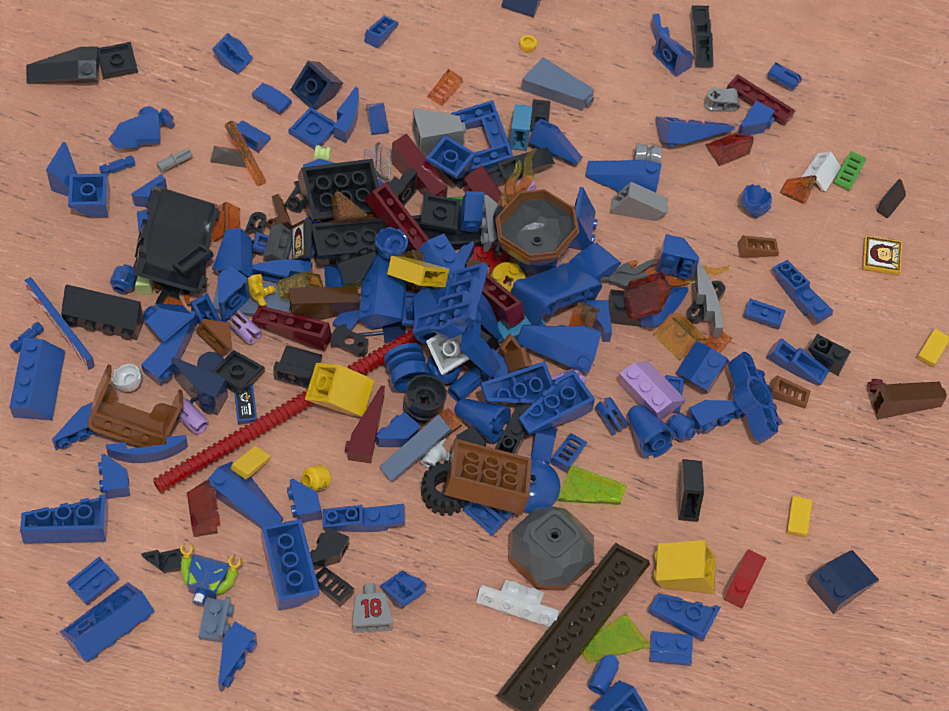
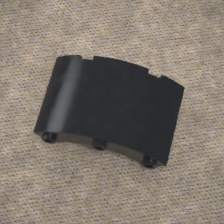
(171, 230)

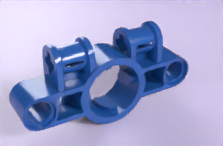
(754, 397)

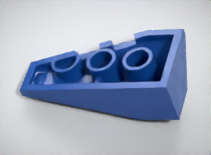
(622, 172)
(559, 404)
(243, 496)

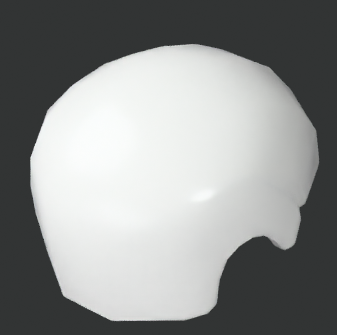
(127, 378)

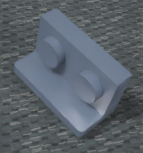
(215, 619)

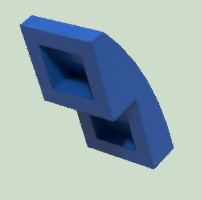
(656, 26)
(272, 97)

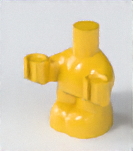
(257, 289)

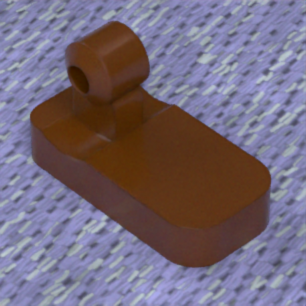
(283, 214)

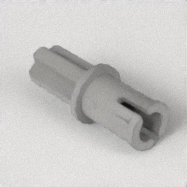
(174, 160)

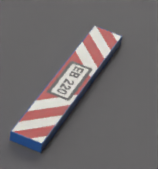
(59, 323)

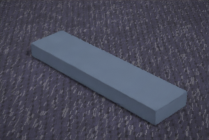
(415, 448)

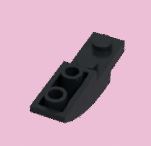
(504, 169)
(515, 432)

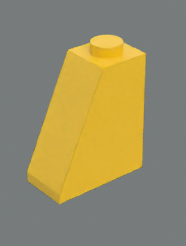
(418, 271)

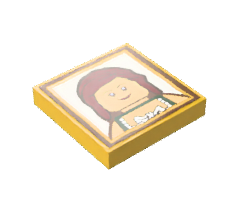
(882, 255)

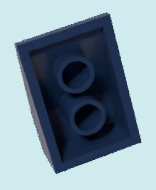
(204, 387)
(842, 580)

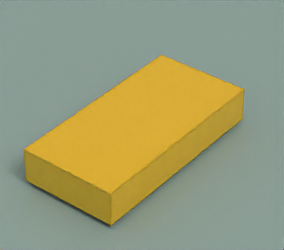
(933, 348)
(250, 462)
(799, 516)

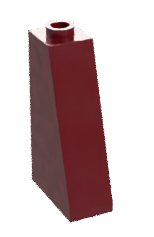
(407, 156)

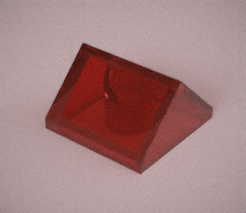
(730, 147)

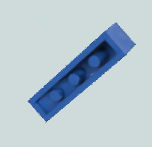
(159, 364)

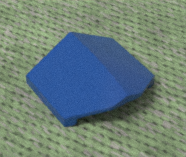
(232, 53)
(403, 588)

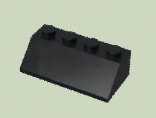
(102, 312)

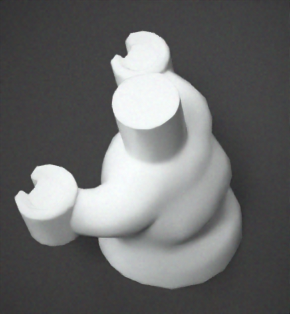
(435, 455)

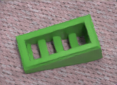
(855, 161)

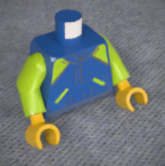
(206, 575)

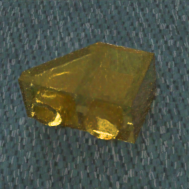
(298, 280)

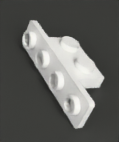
(518, 601)

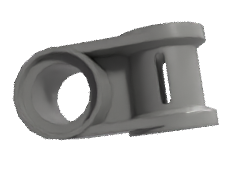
(723, 99)

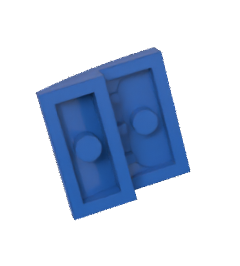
(595, 261)
(489, 518)

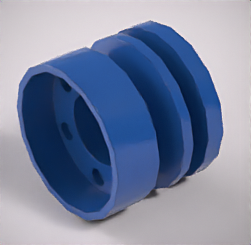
(404, 364)

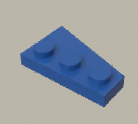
(685, 615)

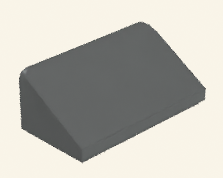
(278, 243)

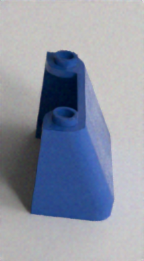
(553, 290)

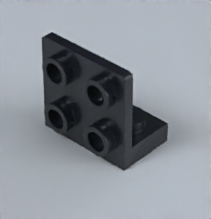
(296, 366)

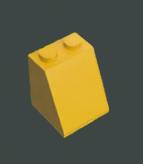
(339, 389)
(686, 566)

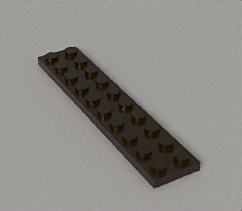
(573, 630)

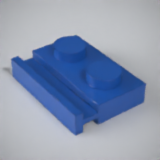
(93, 581)
(671, 648)

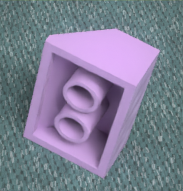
(650, 389)

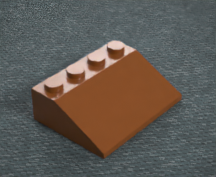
(488, 477)

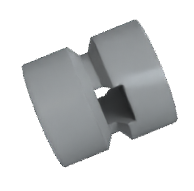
(651, 154)

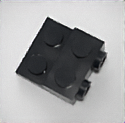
(405, 186)

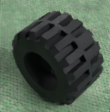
(436, 499)

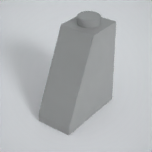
(639, 203)

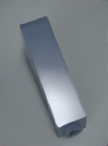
(557, 85)

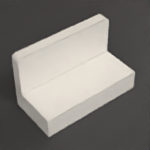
(825, 168)

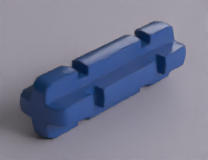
(117, 165)
(36, 328)

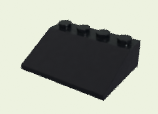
(350, 178)

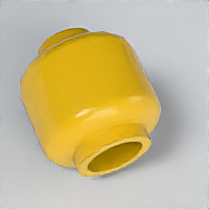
(316, 477)

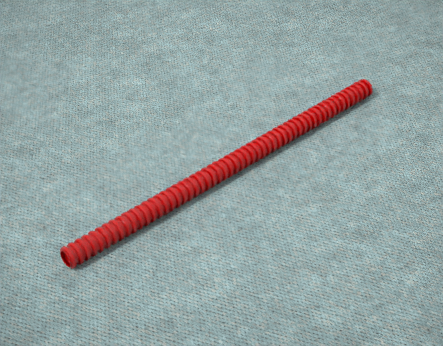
(267, 422)

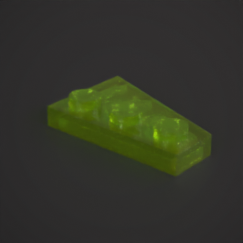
(590, 487)
(615, 639)

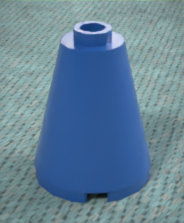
(484, 416)
(650, 432)

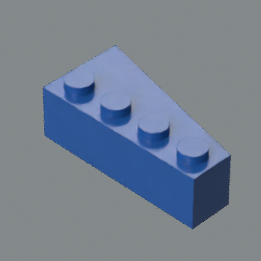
(67, 523)

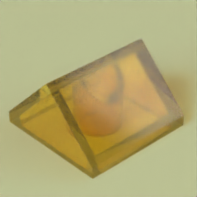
(678, 335)

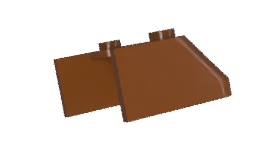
(128, 422)

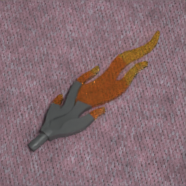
(627, 272)

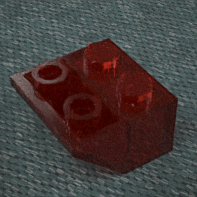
(646, 295)
(203, 509)

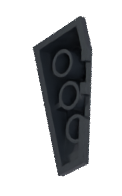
(72, 66)

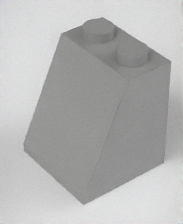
(432, 126)

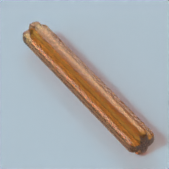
(245, 153)

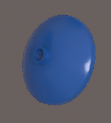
(545, 488)

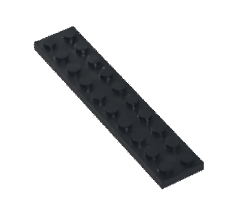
(346, 237)

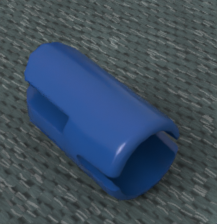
(784, 76)
(465, 384)
(610, 412)
(604, 674)

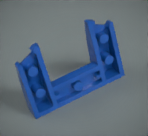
(488, 117)
(472, 343)

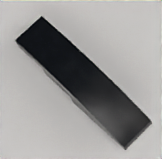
(702, 36)

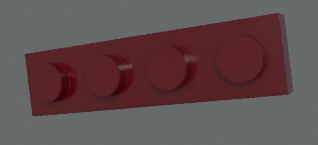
(752, 93)

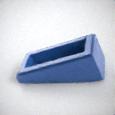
(378, 32)
(565, 465)

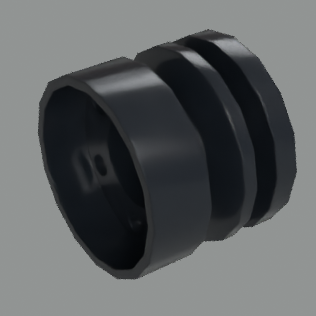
(424, 398)

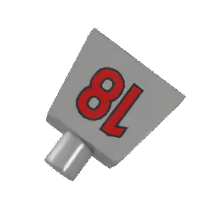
(371, 611)

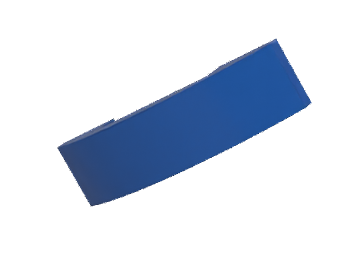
(147, 454)

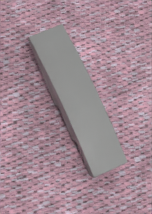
(707, 296)

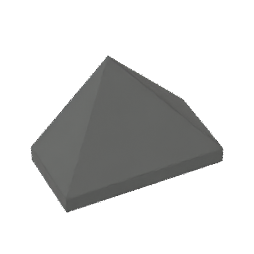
(227, 156)

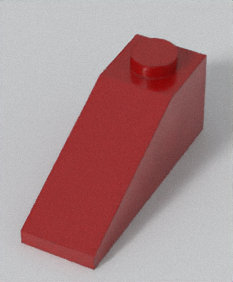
(745, 579)

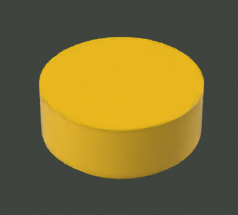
(528, 43)

